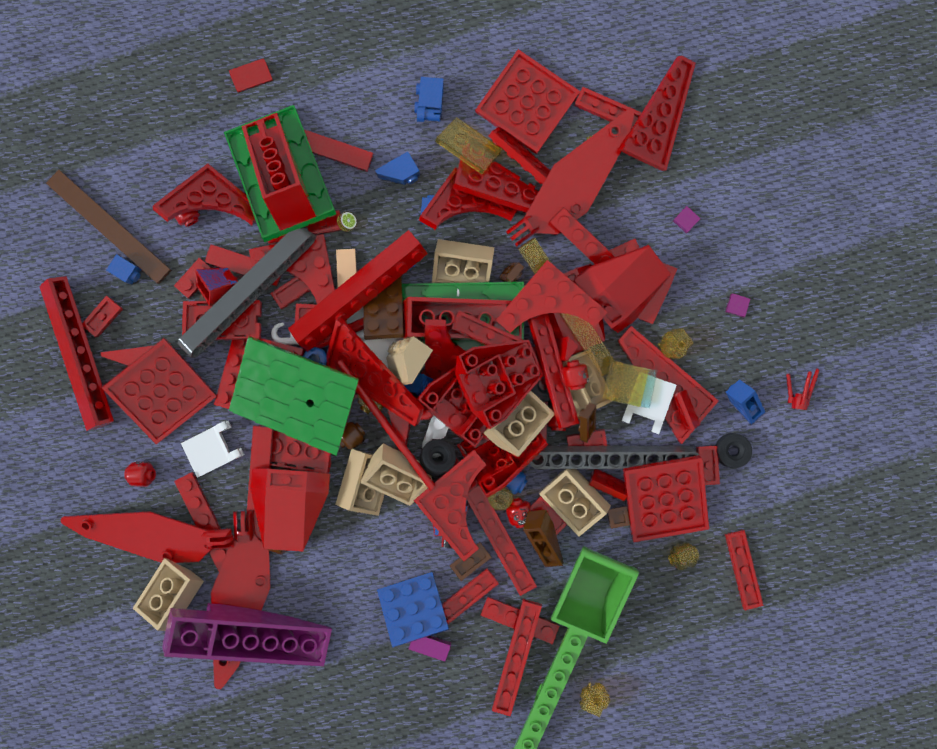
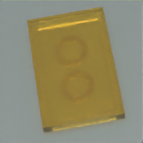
(468, 145)

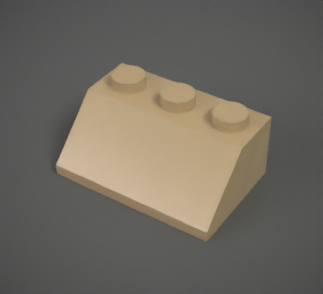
(461, 262)
(407, 359)
(594, 388)
(521, 425)
(393, 475)
(352, 493)
(575, 500)
(168, 588)

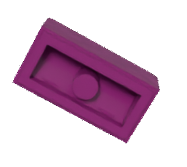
(431, 647)

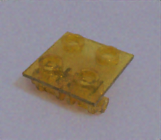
(625, 383)

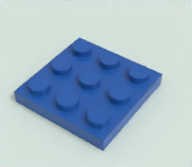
(412, 609)

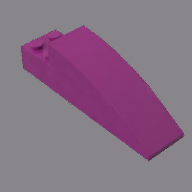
(244, 636)

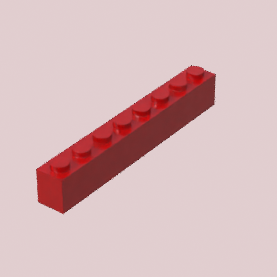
(358, 290)
(76, 353)

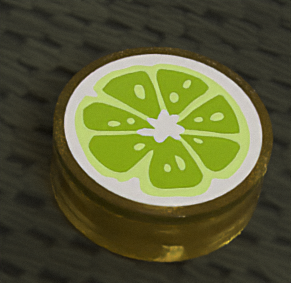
(347, 221)

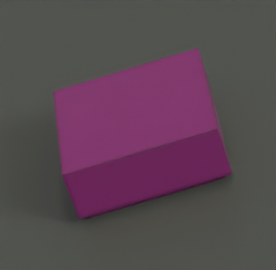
(686, 219)
(737, 305)

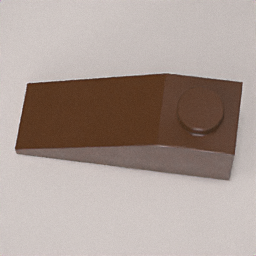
(543, 537)

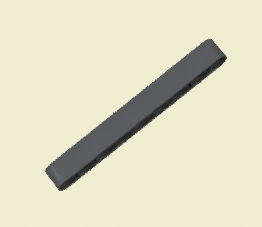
(245, 291)
(605, 452)

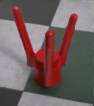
(802, 401)

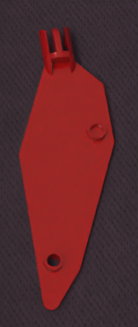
(575, 179)
(150, 535)
(241, 582)

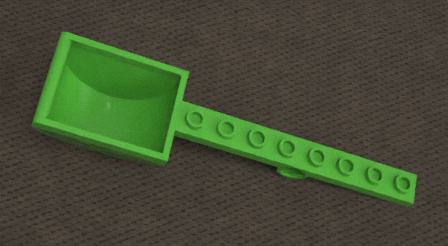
(588, 608)

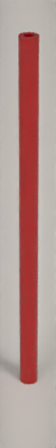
(389, 429)

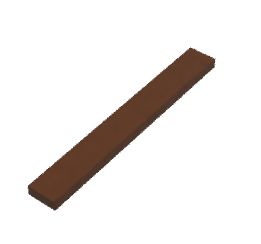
(108, 226)

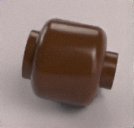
(352, 435)

